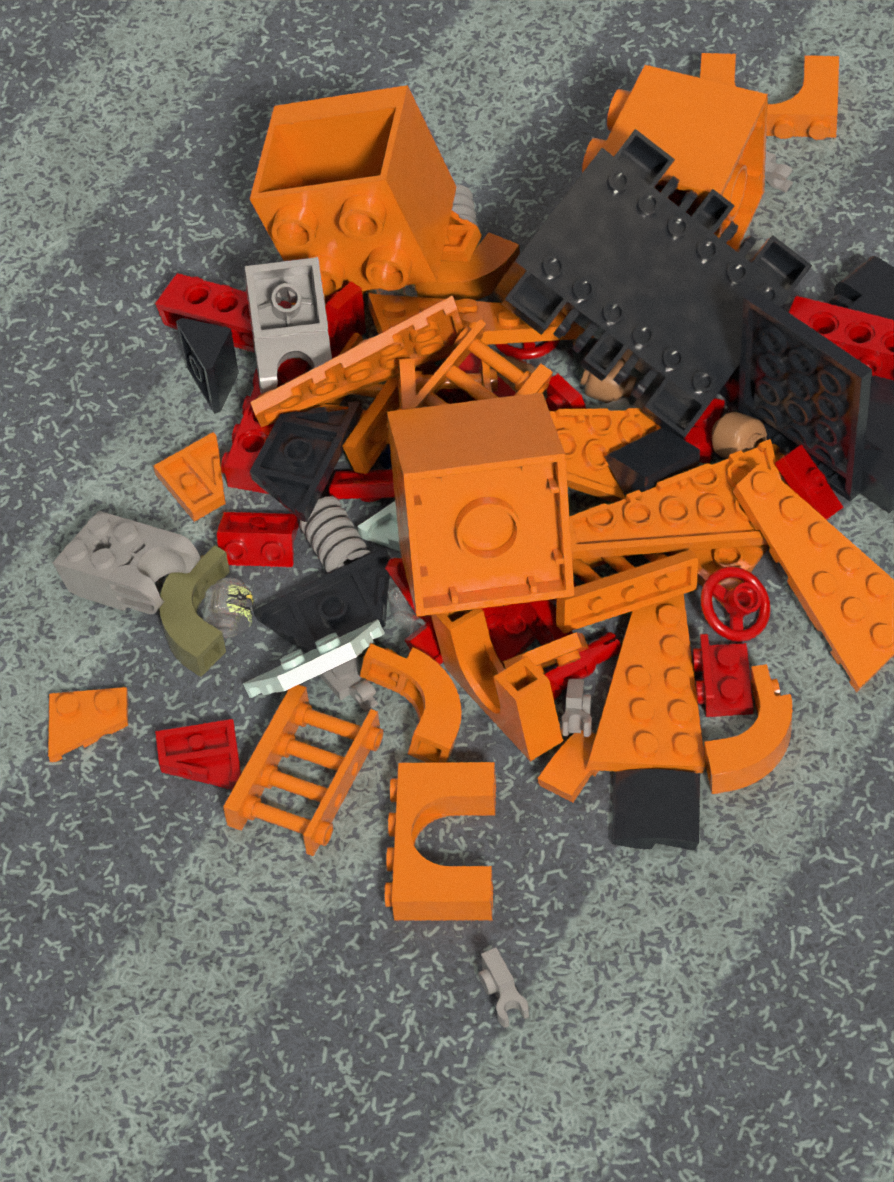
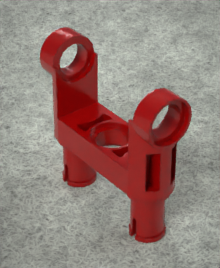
(542, 623)

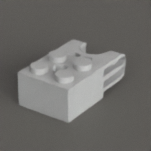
(291, 331)
(121, 560)

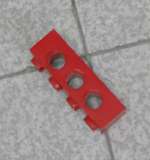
(208, 303)
(856, 332)
(249, 436)

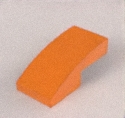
(566, 770)

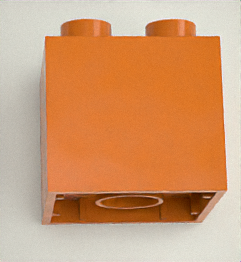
(709, 131)
(356, 189)
(481, 504)

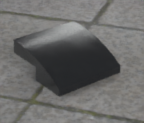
(656, 808)

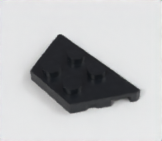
(303, 455)
(331, 603)

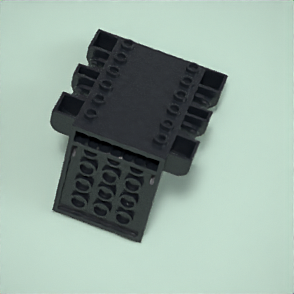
(647, 281)
(819, 393)

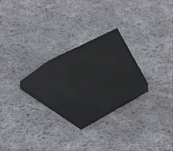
(209, 359)
(652, 460)

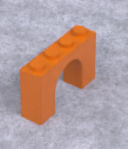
(808, 113)
(513, 697)
(422, 796)

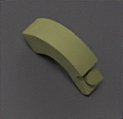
(189, 637)

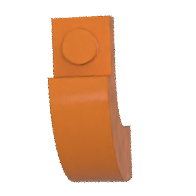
(473, 278)
(428, 690)
(756, 752)

